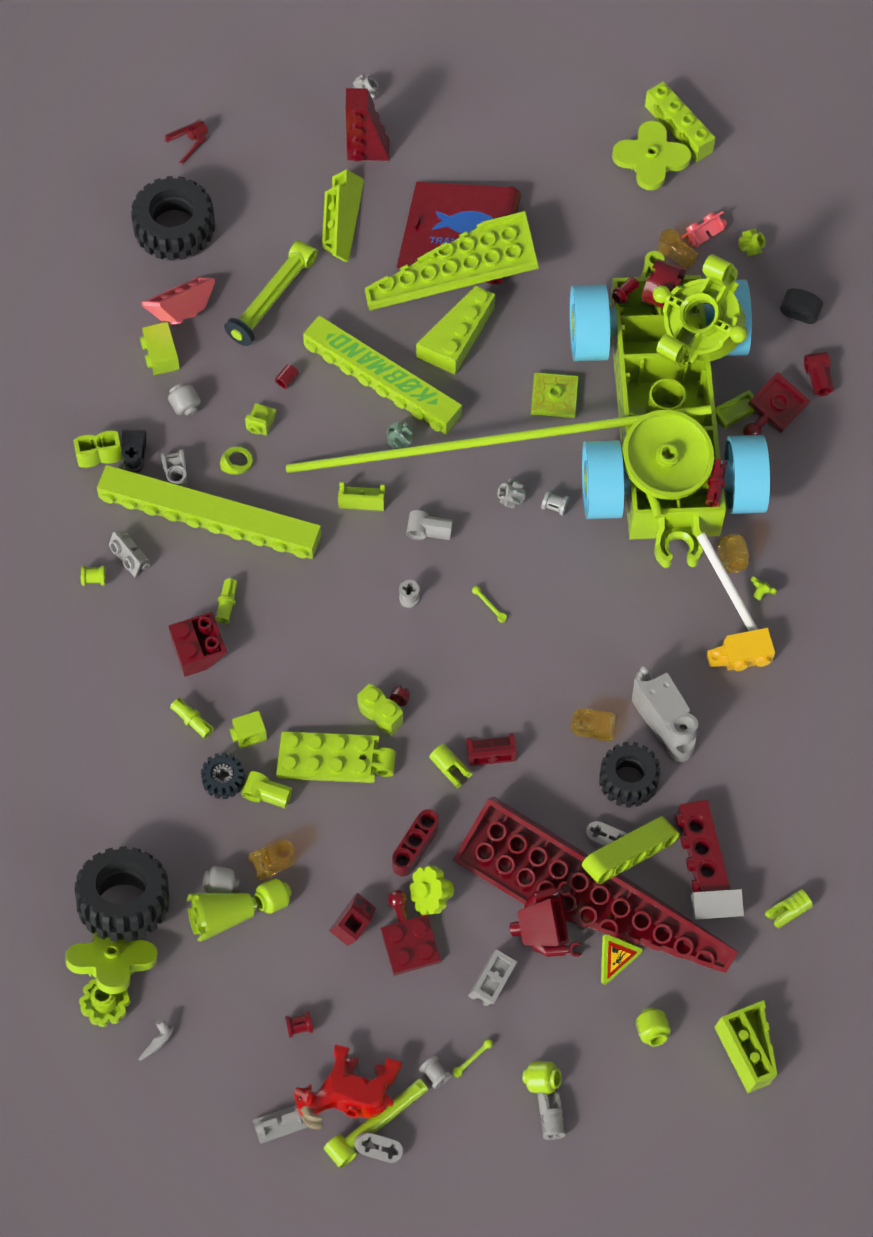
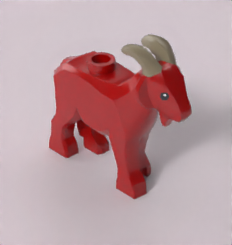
(348, 1091)

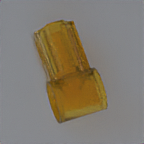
(677, 249)

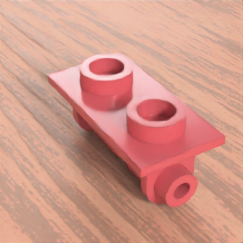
(712, 224)

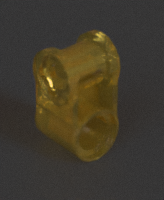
(596, 724)
(272, 861)

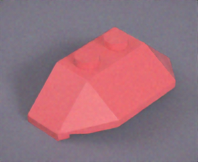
(181, 300)

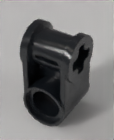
(133, 449)

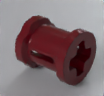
(291, 1021)

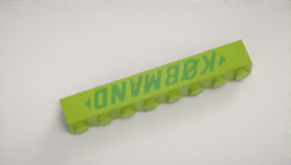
(382, 375)

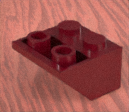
(197, 643)

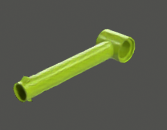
(343, 1149)

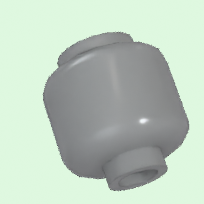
(184, 399)
(220, 880)

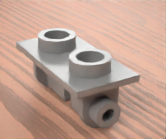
(122, 546)
(278, 1124)

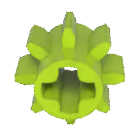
(751, 242)

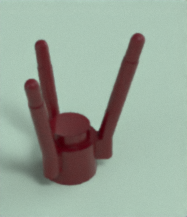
(194, 131)

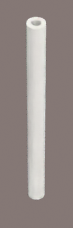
(727, 583)

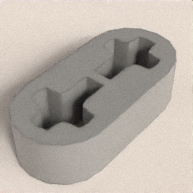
(607, 832)
(379, 1141)

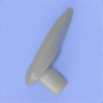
(160, 1040)

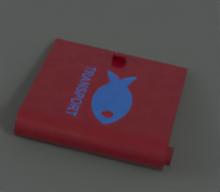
(448, 211)

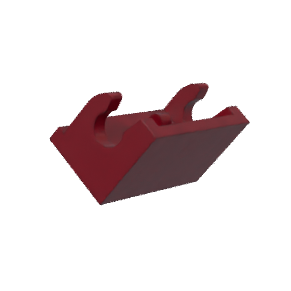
(491, 750)

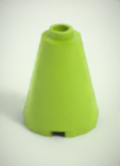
(218, 912)

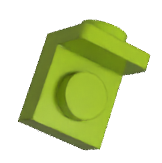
(260, 419)

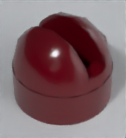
(400, 696)

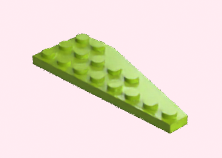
(484, 254)

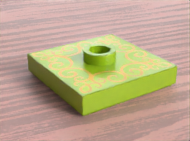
(554, 395)

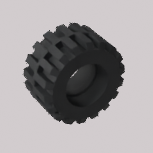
(633, 757)

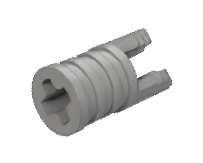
(552, 1118)

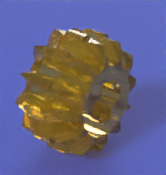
(733, 553)

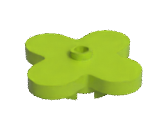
(651, 155)
(111, 961)

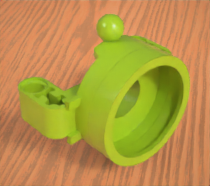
(726, 331)

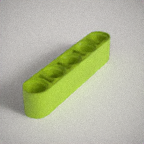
(630, 849)

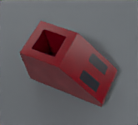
(353, 920)

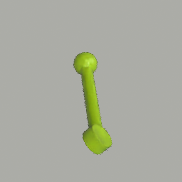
(501, 616)
(457, 1071)

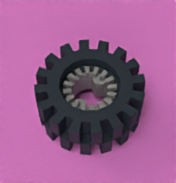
(214, 768)

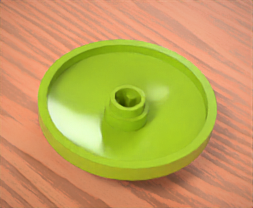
(667, 454)

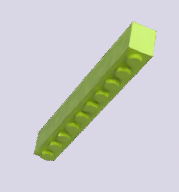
(209, 512)

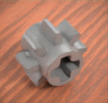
(367, 82)
(511, 493)

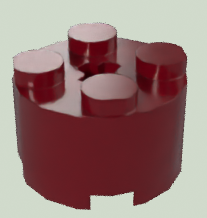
(665, 275)

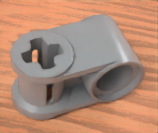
(175, 468)

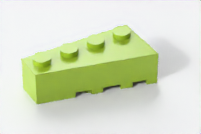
(457, 331)

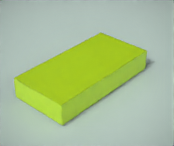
(734, 409)

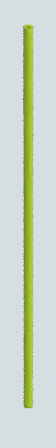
(480, 441)

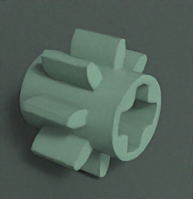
(399, 435)

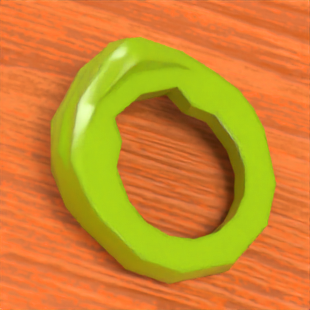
(227, 467)

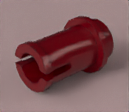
(621, 293)

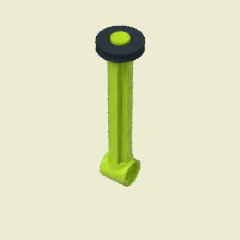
(299, 257)

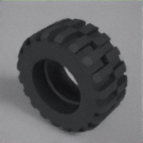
(167, 196)
(122, 868)

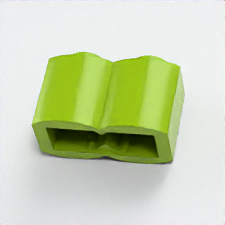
(98, 449)
(383, 711)

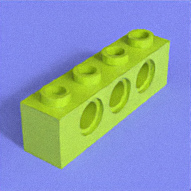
(679, 121)

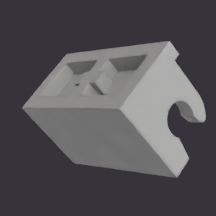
(717, 904)
(492, 978)

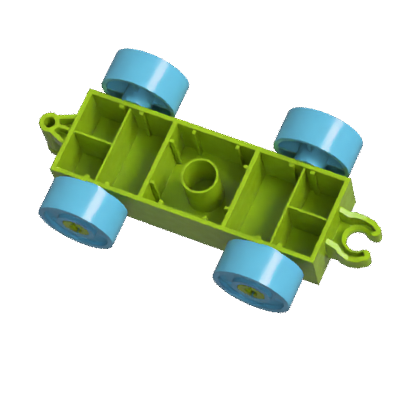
(651, 384)

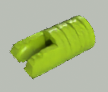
(447, 762)
(789, 908)

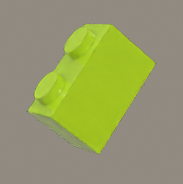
(160, 348)

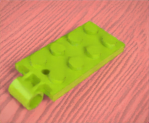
(333, 757)

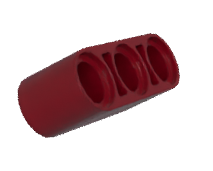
(415, 832)

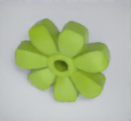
(762, 588)

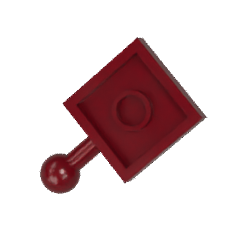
(776, 403)
(409, 942)

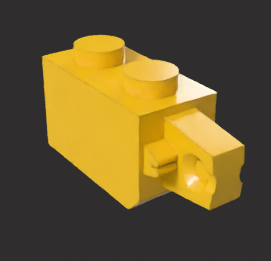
(743, 651)

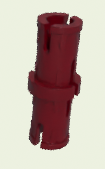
(716, 482)

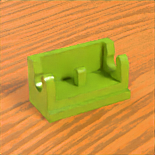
(361, 497)

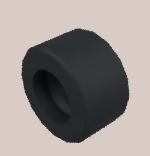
(801, 305)

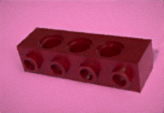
(699, 814)

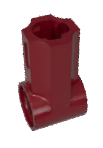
(818, 368)

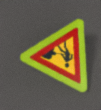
(616, 956)

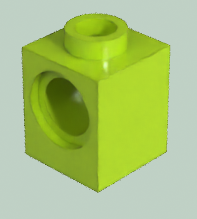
(248, 729)

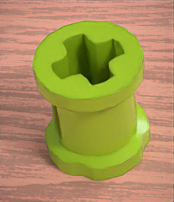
(93, 575)

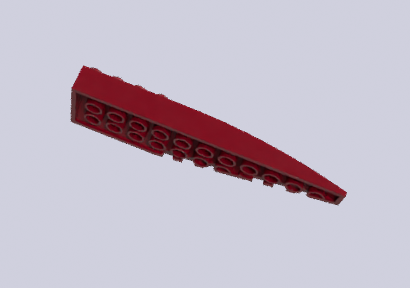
(527, 858)

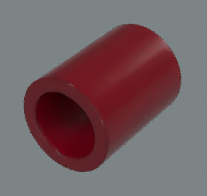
(286, 376)

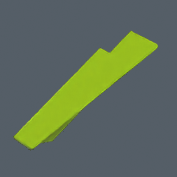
(341, 213)

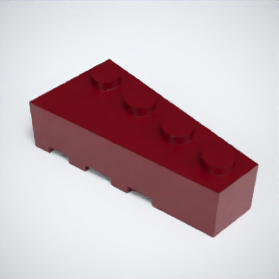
(364, 130)

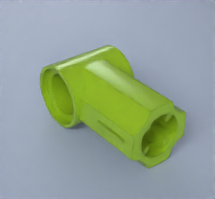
(260, 788)

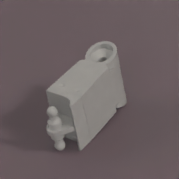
(665, 713)

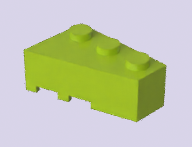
(748, 1045)

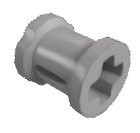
(555, 502)
(406, 587)
(435, 1072)

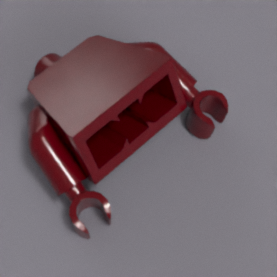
(544, 923)

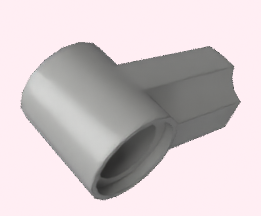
(422, 525)

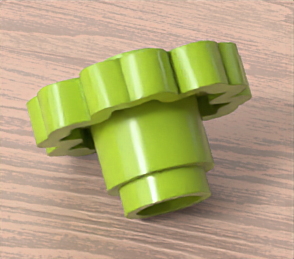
(430, 890)
(102, 1006)

